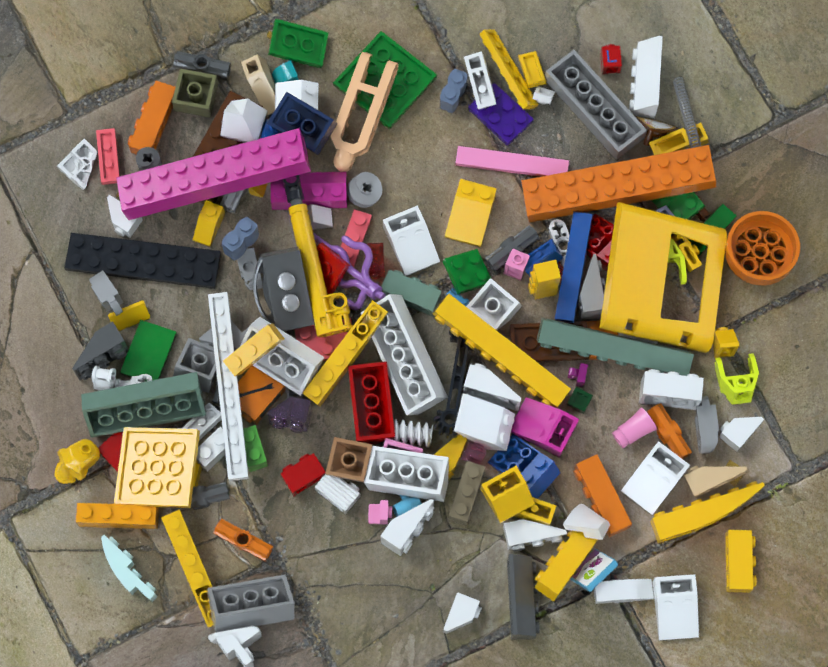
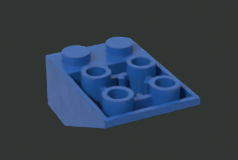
(533, 465)

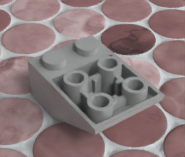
(592, 294)

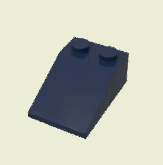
(296, 114)

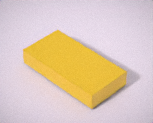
(532, 69)

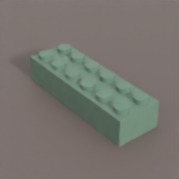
(143, 404)

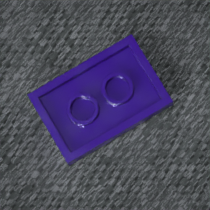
(505, 118)

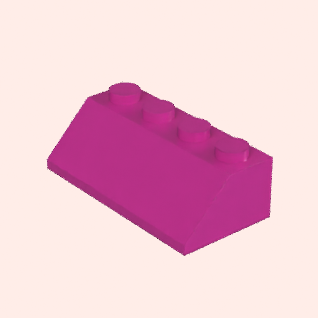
(319, 189)

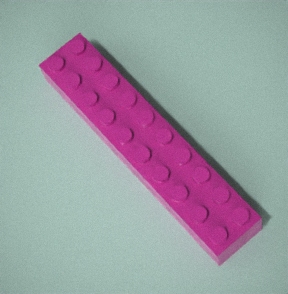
(213, 174)

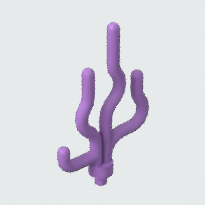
(362, 280)

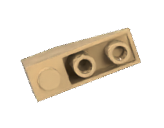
(261, 81)

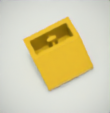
(507, 494)

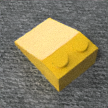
(470, 212)

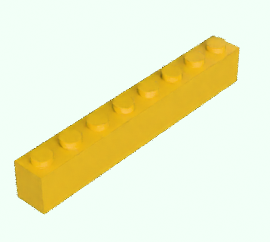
(501, 351)

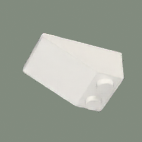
(488, 387)
(484, 423)

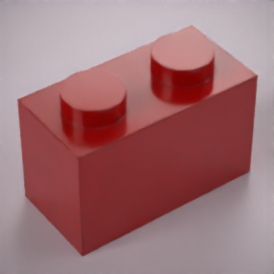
(302, 474)

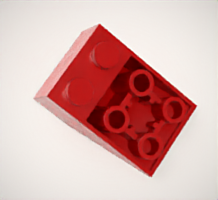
(600, 240)

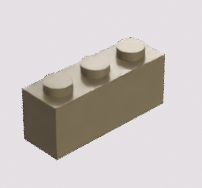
(466, 493)

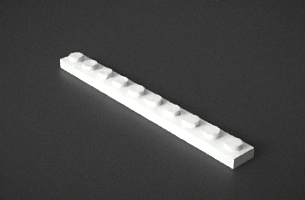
(228, 388)

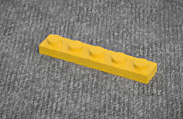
(508, 69)

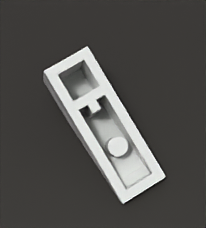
(480, 80)

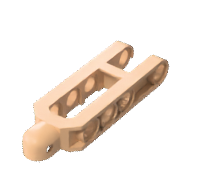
(346, 151)

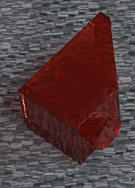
(377, 266)

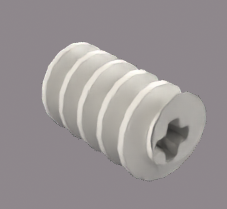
(413, 433)

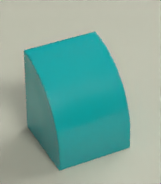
(284, 73)

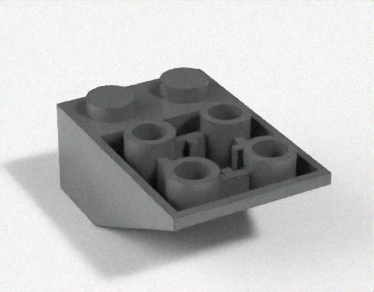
(101, 350)

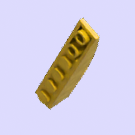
(345, 354)
(701, 514)
(190, 561)

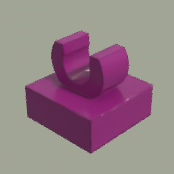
(579, 374)

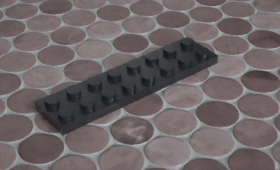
(143, 260)

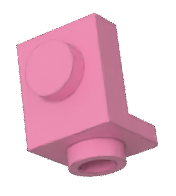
(379, 513)

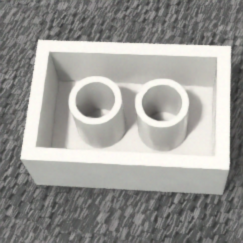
(671, 389)

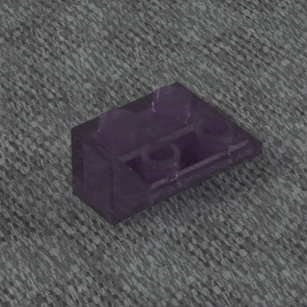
(292, 414)

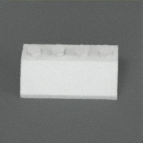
(646, 77)
(289, 361)
(407, 473)

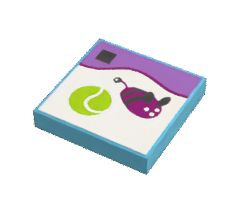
(593, 570)

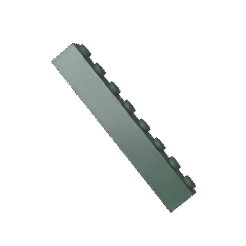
(613, 347)

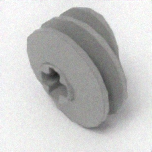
(368, 182)

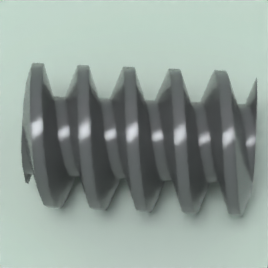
(148, 158)

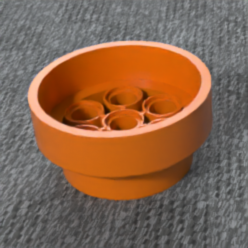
(762, 225)

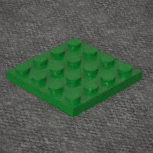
(409, 83)

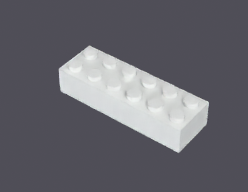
(407, 358)

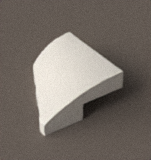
(79, 163)
(586, 521)

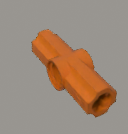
(669, 431)
(232, 534)

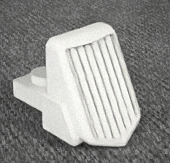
(235, 643)

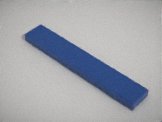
(573, 267)

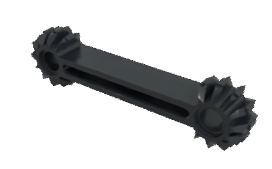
(456, 383)

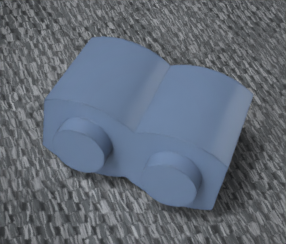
(453, 90)
(243, 236)

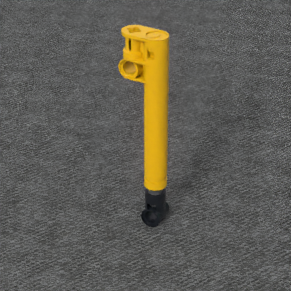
(325, 314)

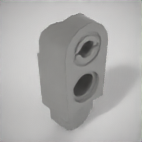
(247, 265)
(106, 293)
(706, 426)

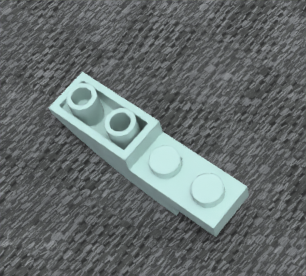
(121, 564)

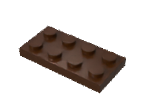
(525, 338)

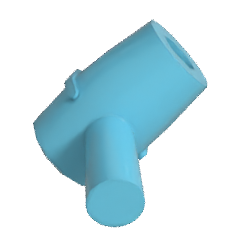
(405, 505)

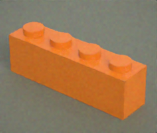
(153, 118)
(602, 494)

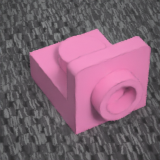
(516, 264)

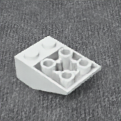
(411, 240)
(655, 478)
(403, 528)
(676, 607)

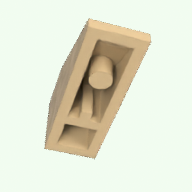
(709, 478)

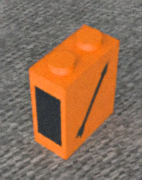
(258, 394)

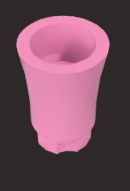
(634, 428)

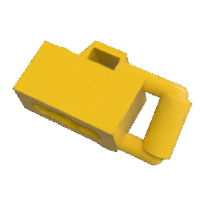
(689, 251)

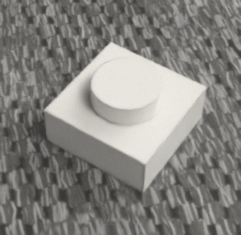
(543, 95)

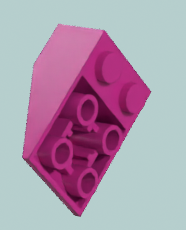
(544, 426)

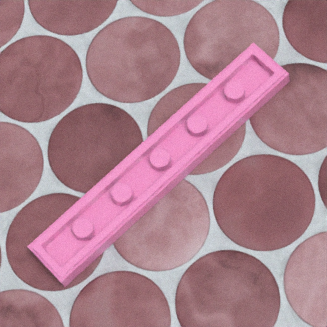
(509, 162)

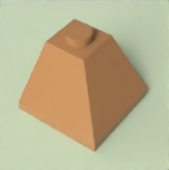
(349, 459)

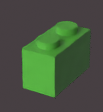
(254, 450)

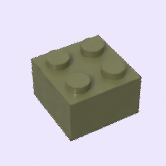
(195, 93)

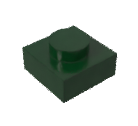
(579, 400)

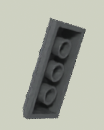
(521, 597)

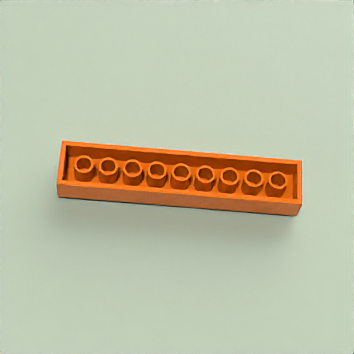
(619, 182)

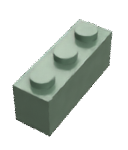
(414, 292)

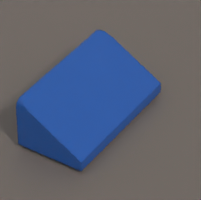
(544, 253)

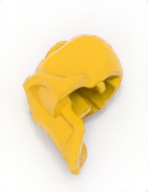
(76, 461)

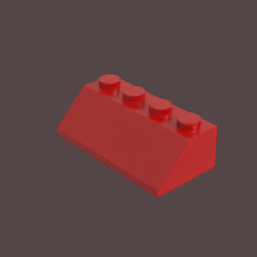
(371, 402)

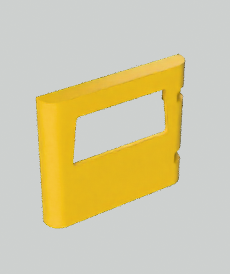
(639, 273)

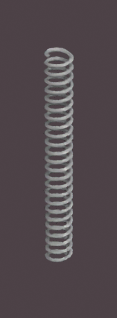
(682, 111)

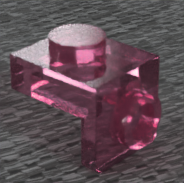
(474, 453)

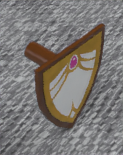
(655, 128)

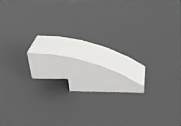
(623, 591)

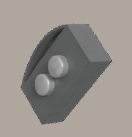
(284, 289)

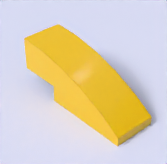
(678, 140)

